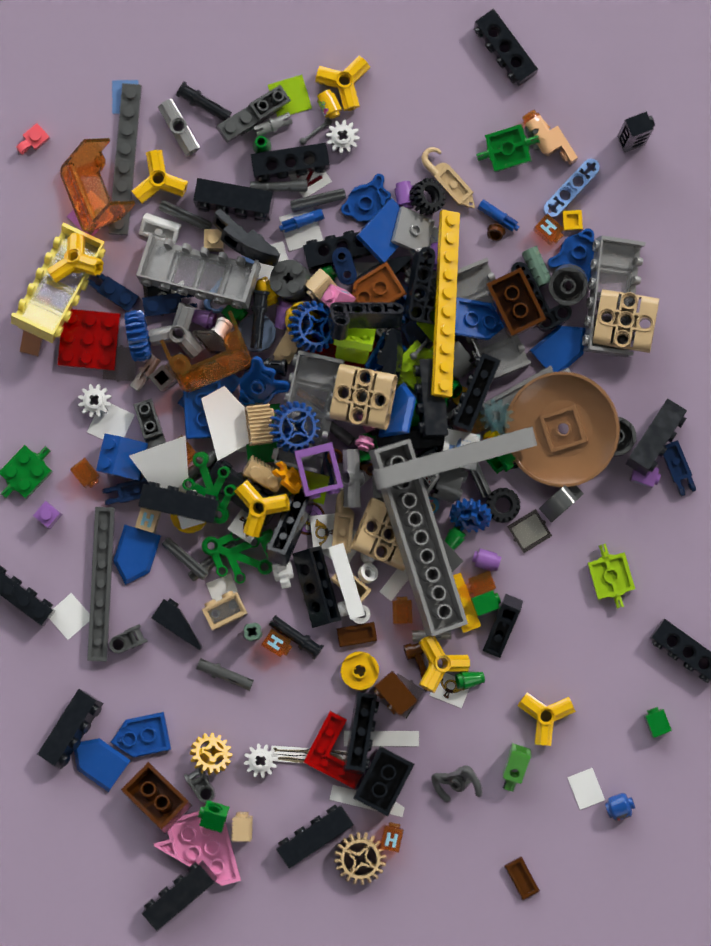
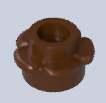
(495, 232)

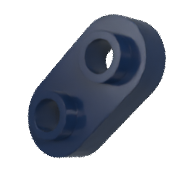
(343, 266)

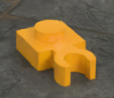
(289, 476)

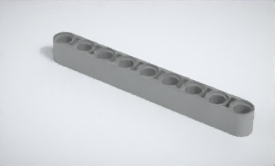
(454, 458)

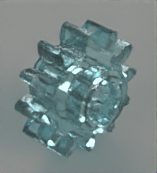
(497, 408)

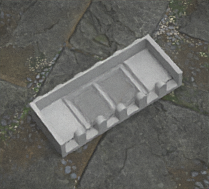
(613, 269)
(198, 273)
(511, 352)
(314, 385)

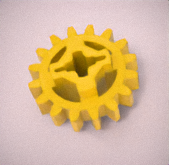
(203, 756)

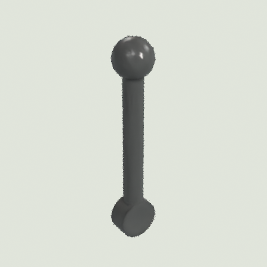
(328, 122)
(413, 355)

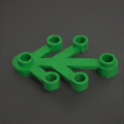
(210, 488)
(233, 554)

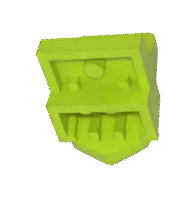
(356, 345)

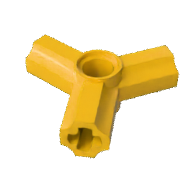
(347, 92)
(157, 168)
(75, 260)
(271, 505)
(451, 663)
(557, 710)

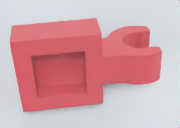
(34, 137)

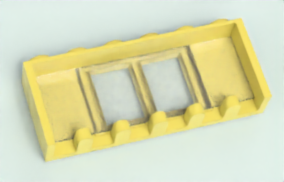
(50, 303)

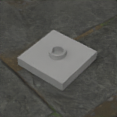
(412, 230)

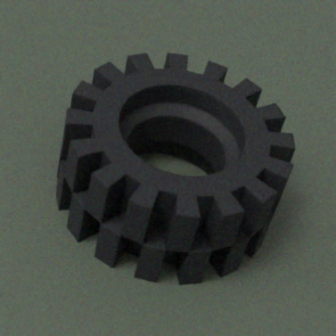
(434, 191)
(514, 504)

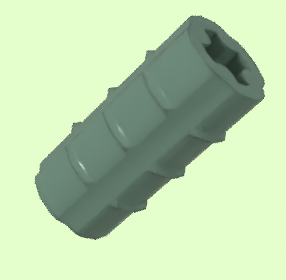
(536, 266)
(247, 633)

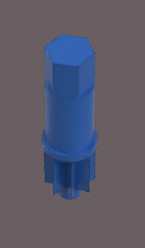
(499, 216)
(302, 220)

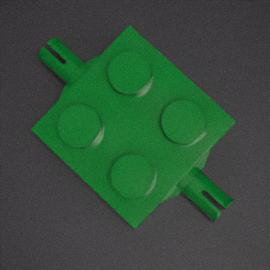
(508, 148)
(25, 472)

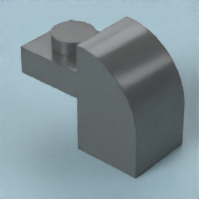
(163, 377)
(560, 502)

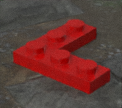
(319, 753)

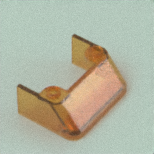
(86, 187)
(214, 368)

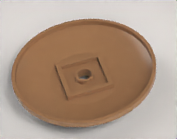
(591, 421)

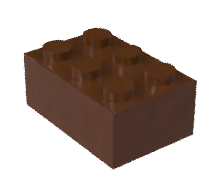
(515, 303)
(395, 693)
(156, 797)

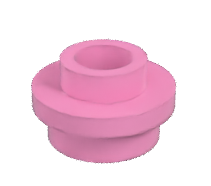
(364, 443)

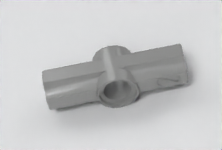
(172, 117)
(352, 478)

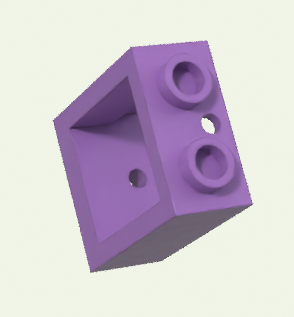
(315, 450)

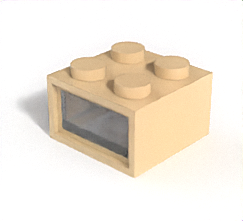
(224, 611)

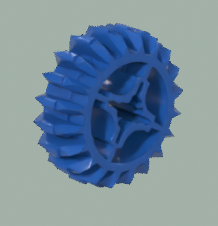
(303, 315)
(137, 335)
(299, 421)

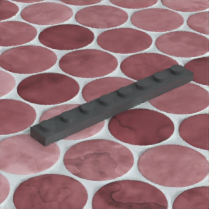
(126, 152)
(101, 584)

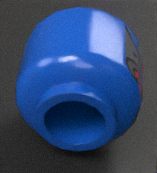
(620, 806)

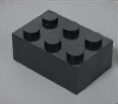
(383, 780)

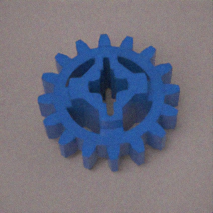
(470, 515)

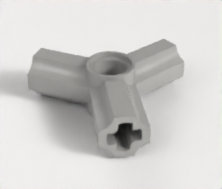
(182, 320)

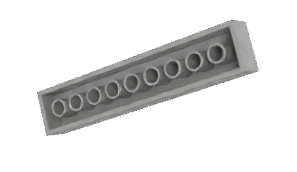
(420, 545)

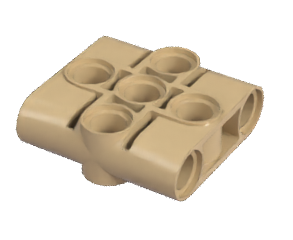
(604, 330)
(353, 380)
(369, 542)

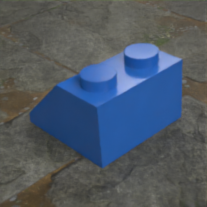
(115, 457)

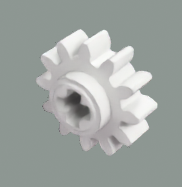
(341, 130)
(94, 393)
(283, 574)
(260, 768)

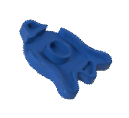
(366, 200)
(577, 251)
(259, 384)

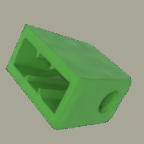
(517, 759)

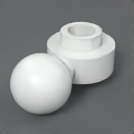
(367, 568)
(344, 612)

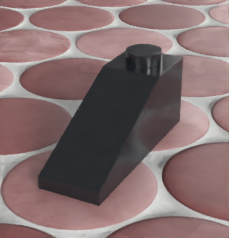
(174, 620)
(503, 625)

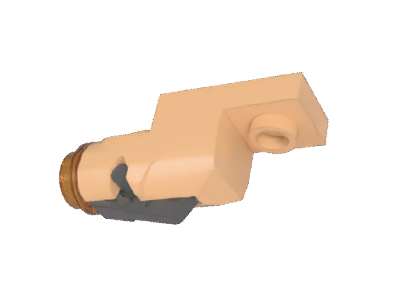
(550, 140)

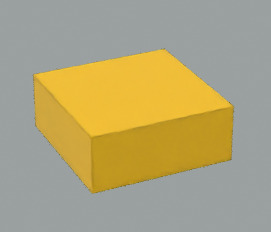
(572, 220)

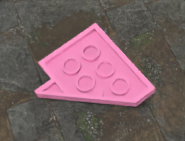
(195, 843)

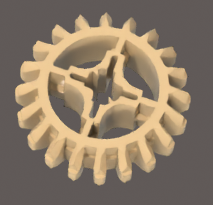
(351, 873)

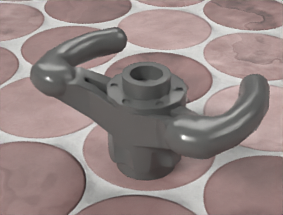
(458, 781)

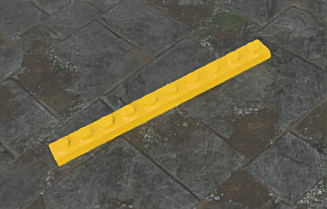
(445, 304)

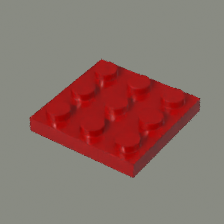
(90, 340)

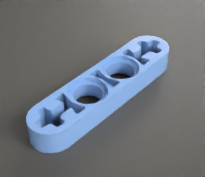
(571, 188)

